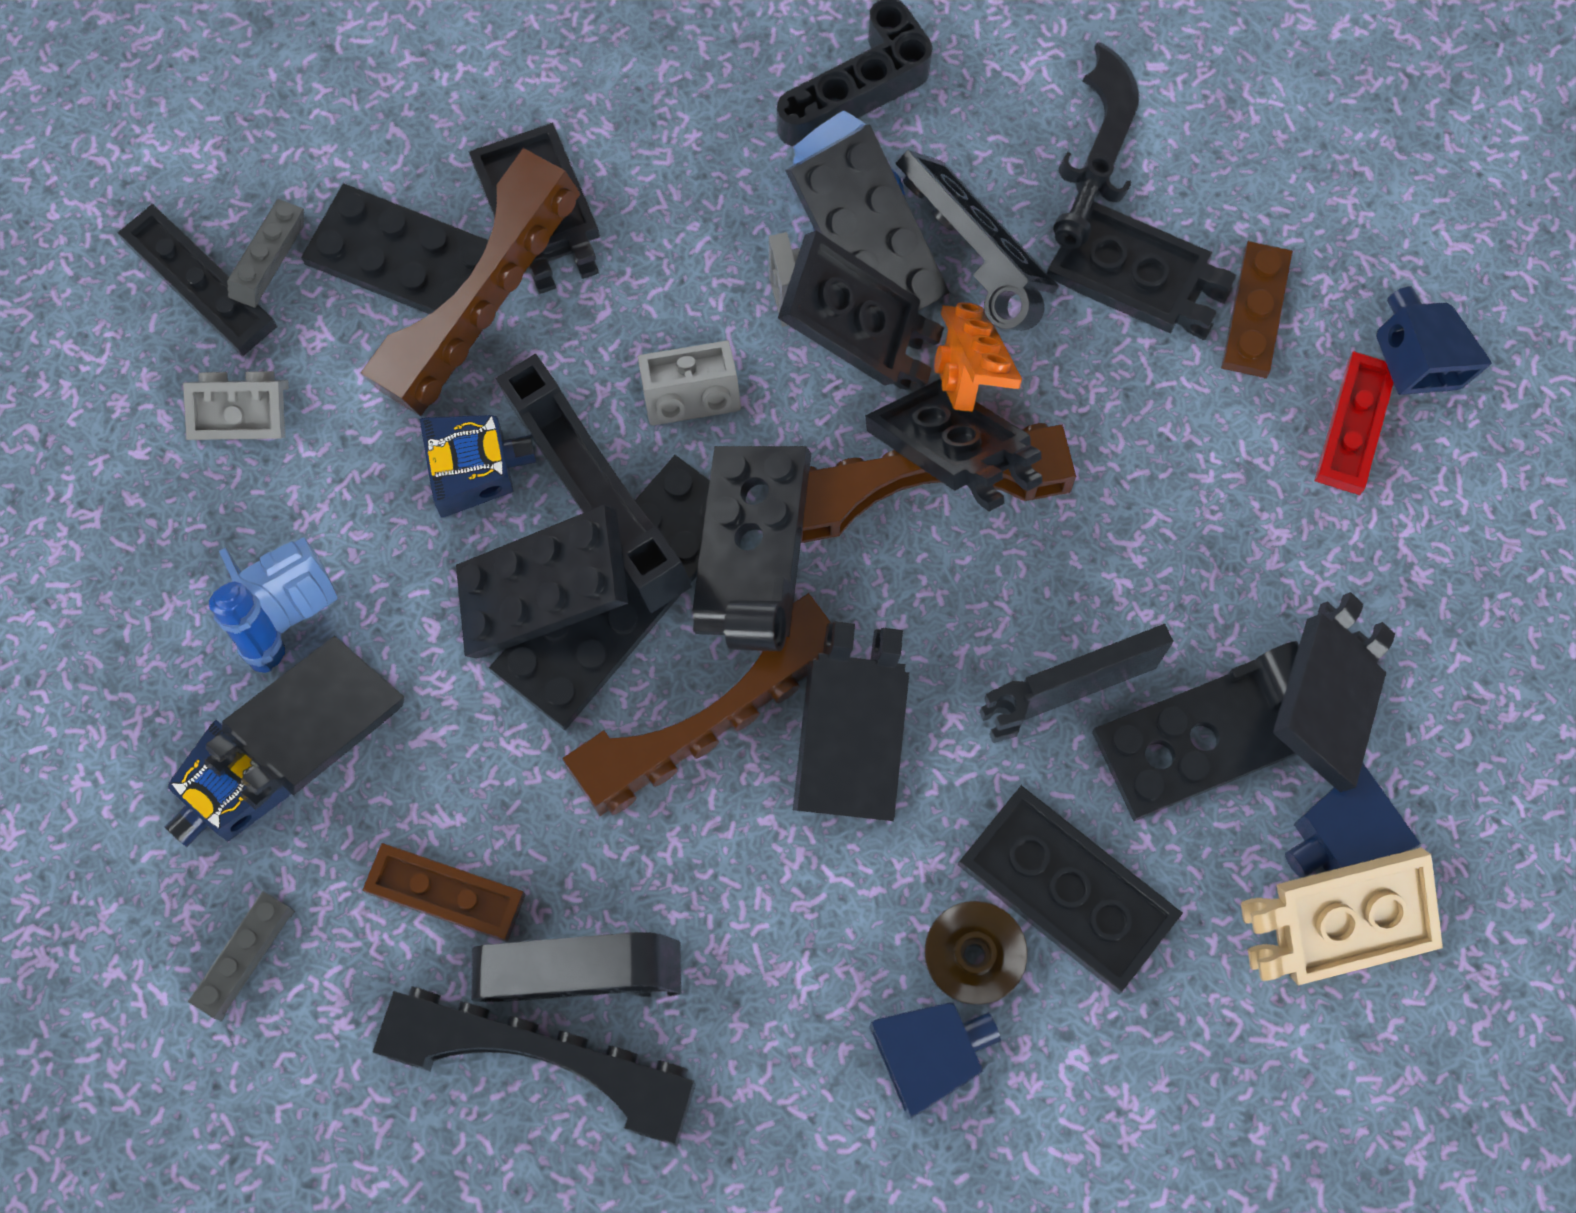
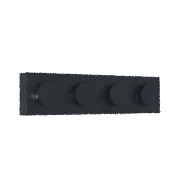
(195, 279)

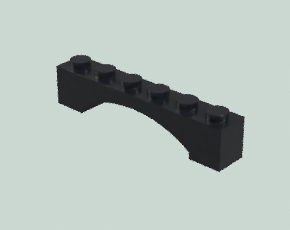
(591, 481)
(422, 1032)

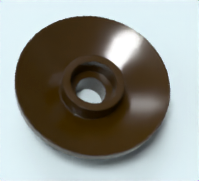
(990, 930)

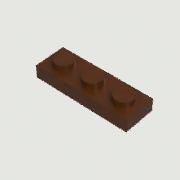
(1257, 309)
(444, 892)

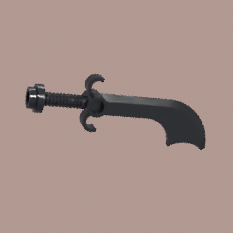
(1120, 99)

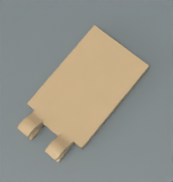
(1347, 919)

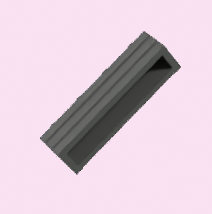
(265, 253)
(241, 956)

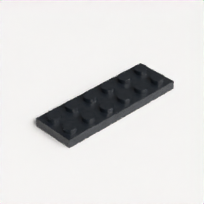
(571, 664)

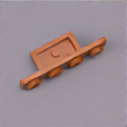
(972, 356)

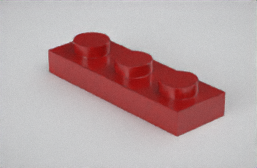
(1355, 424)

